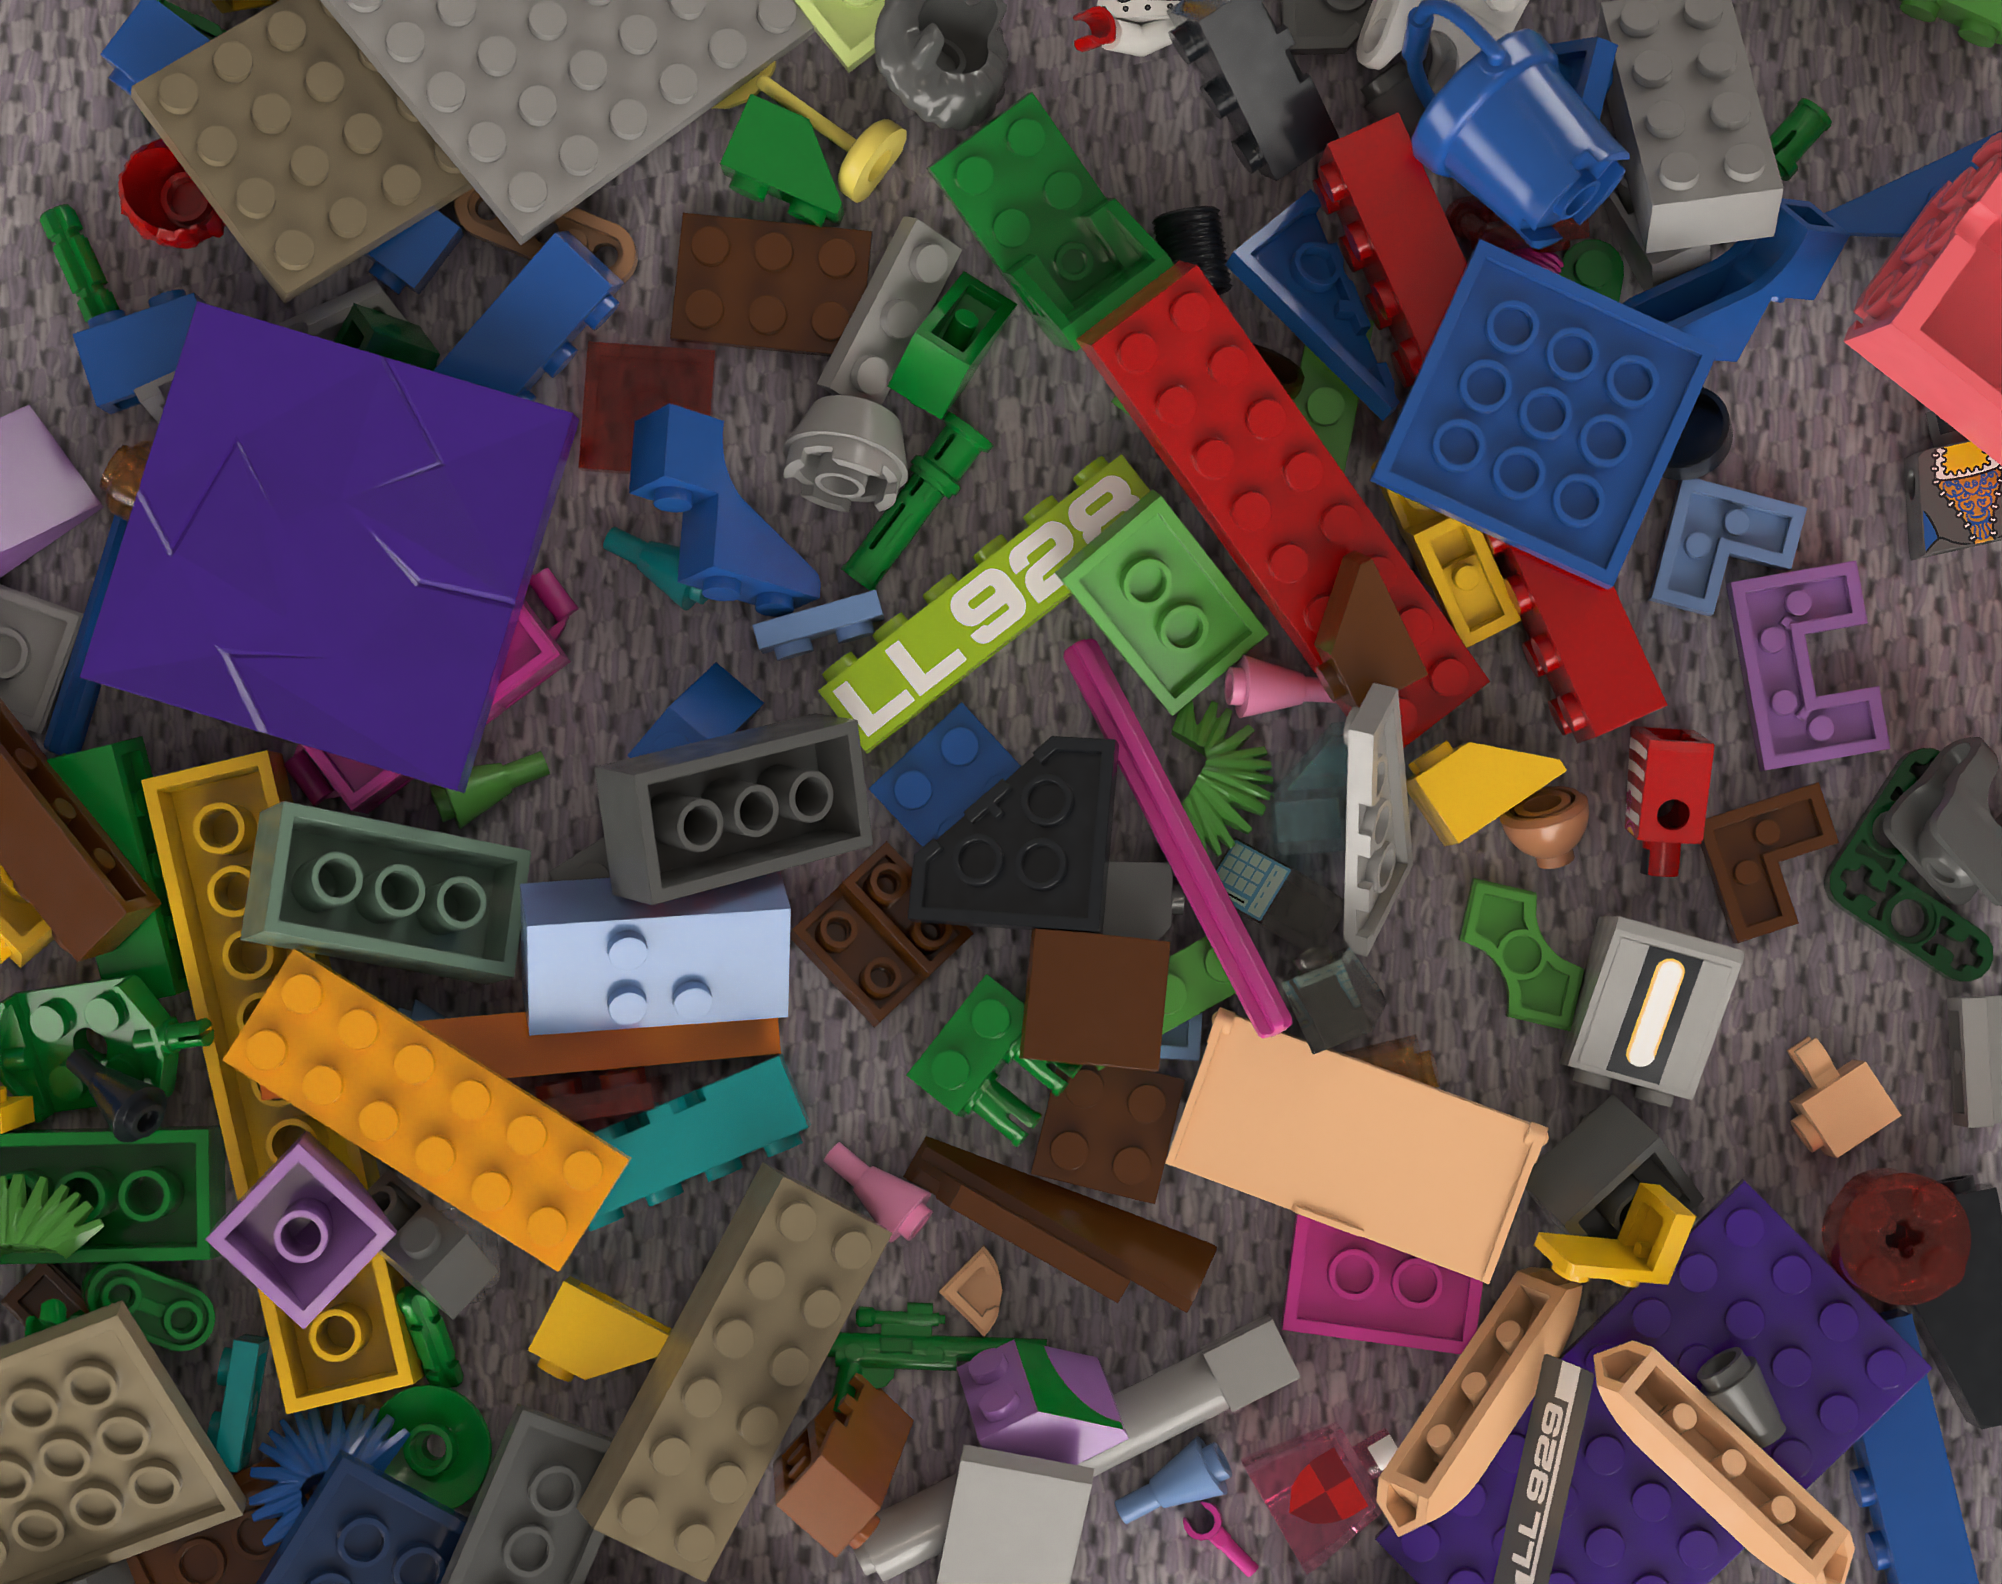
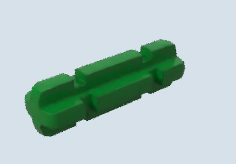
(78, 261)
(430, 1338)

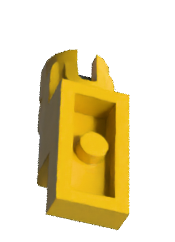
(1457, 568)

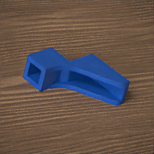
(1730, 294)
(723, 540)

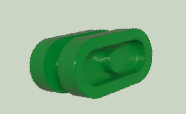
(163, 1306)

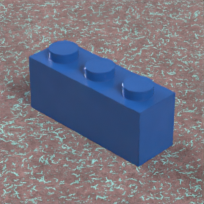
(536, 320)

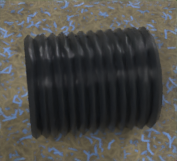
(1195, 238)

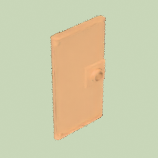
(1356, 1146)

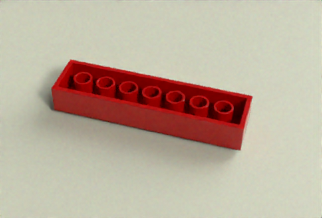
(1264, 476)

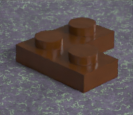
(1745, 855)

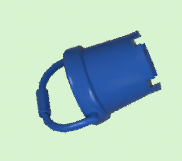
(1511, 128)

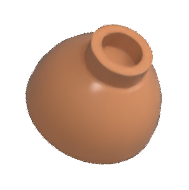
(1548, 825)

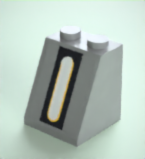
(1649, 1009)

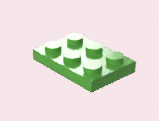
(1162, 602)

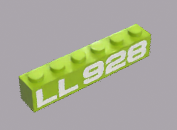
(980, 612)

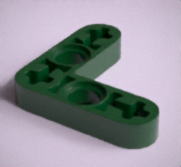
(1884, 866)

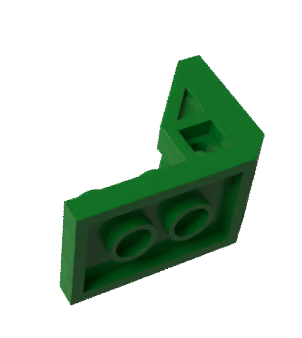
(1047, 222)

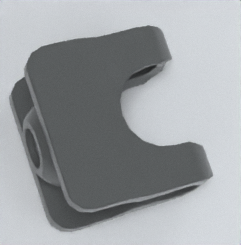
(1947, 824)

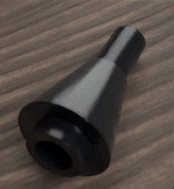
(127, 1104)

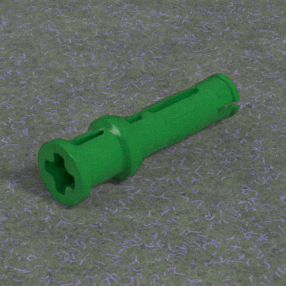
(933, 477)

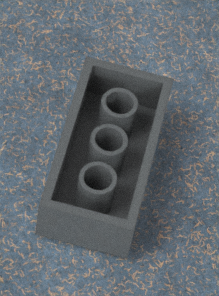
(733, 807)

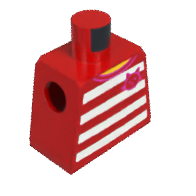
(1663, 768)

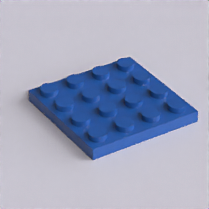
(1544, 414)

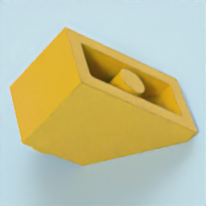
(594, 1334)

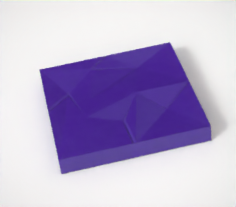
(330, 547)

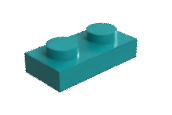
(243, 1374)

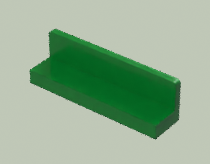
(112, 791)

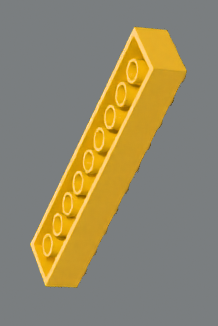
(205, 847)

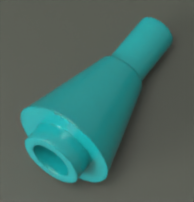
(655, 561)

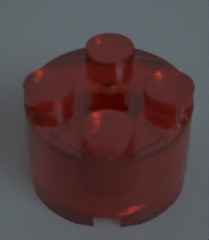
(1925, 1261)

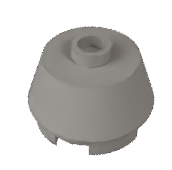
(847, 453)

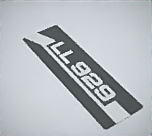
(1544, 1473)

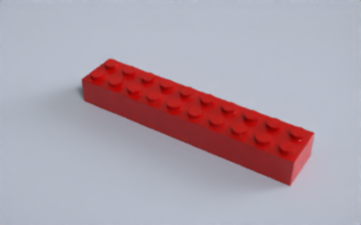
(1413, 270)

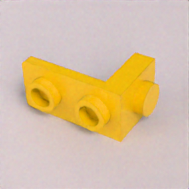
(1642, 1252)

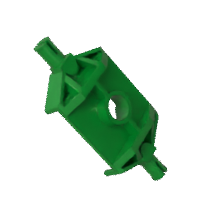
(50, 1023)

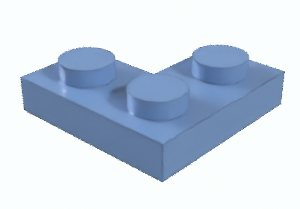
(1718, 523)

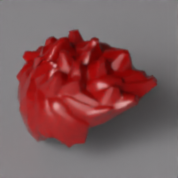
(165, 200)

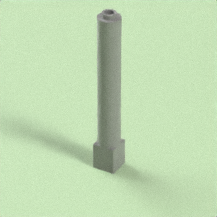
(1216, 1379)

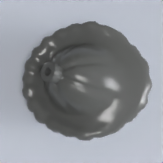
(944, 58)

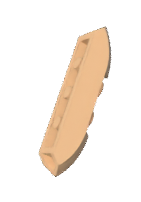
(1479, 1400)
(1722, 1467)

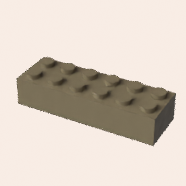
(733, 1373)

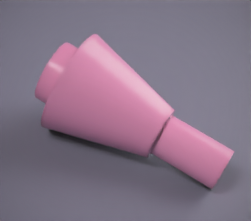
(1266, 687)
(887, 1198)

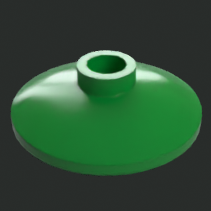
(459, 1423)

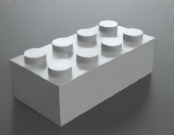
(1691, 124)

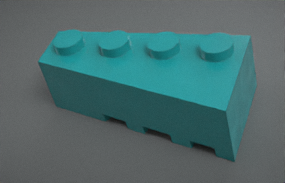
(703, 1134)

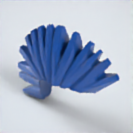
(309, 1456)

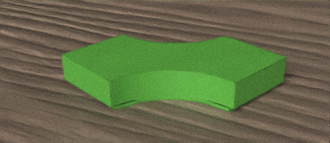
(1505, 928)

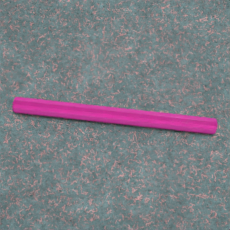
(1178, 840)

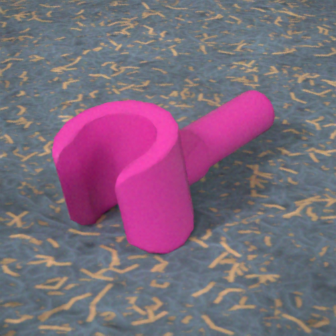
(1222, 1540)

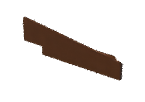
(1064, 1228)

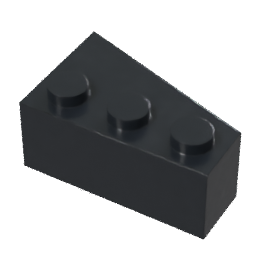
(1253, 82)

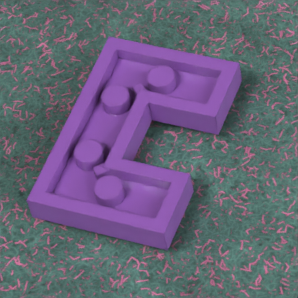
(1770, 631)

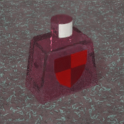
(1321, 1488)

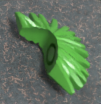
(1225, 780)
(43, 1223)

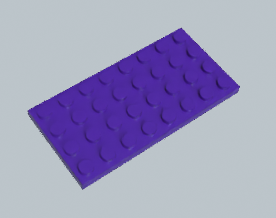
(1736, 1285)

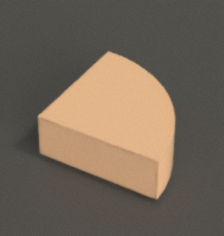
(976, 1290)

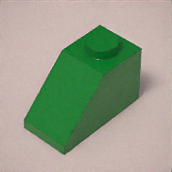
(951, 345)

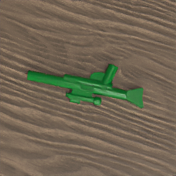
(903, 1344)

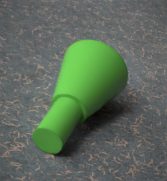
(487, 787)

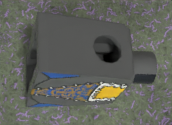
(1951, 494)

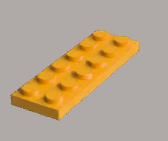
(427, 1109)

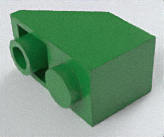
(781, 157)

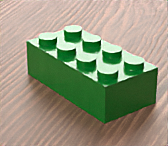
(150, 1193)

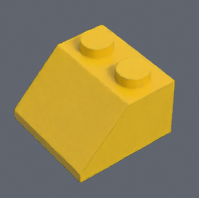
(1474, 785)

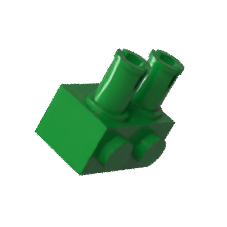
(971, 1051)

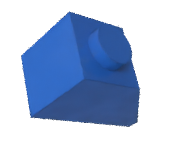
(706, 710)

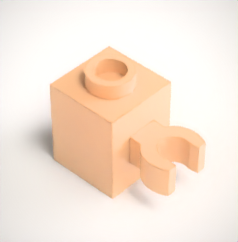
(1841, 1104)

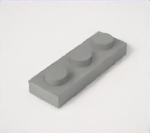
(890, 312)

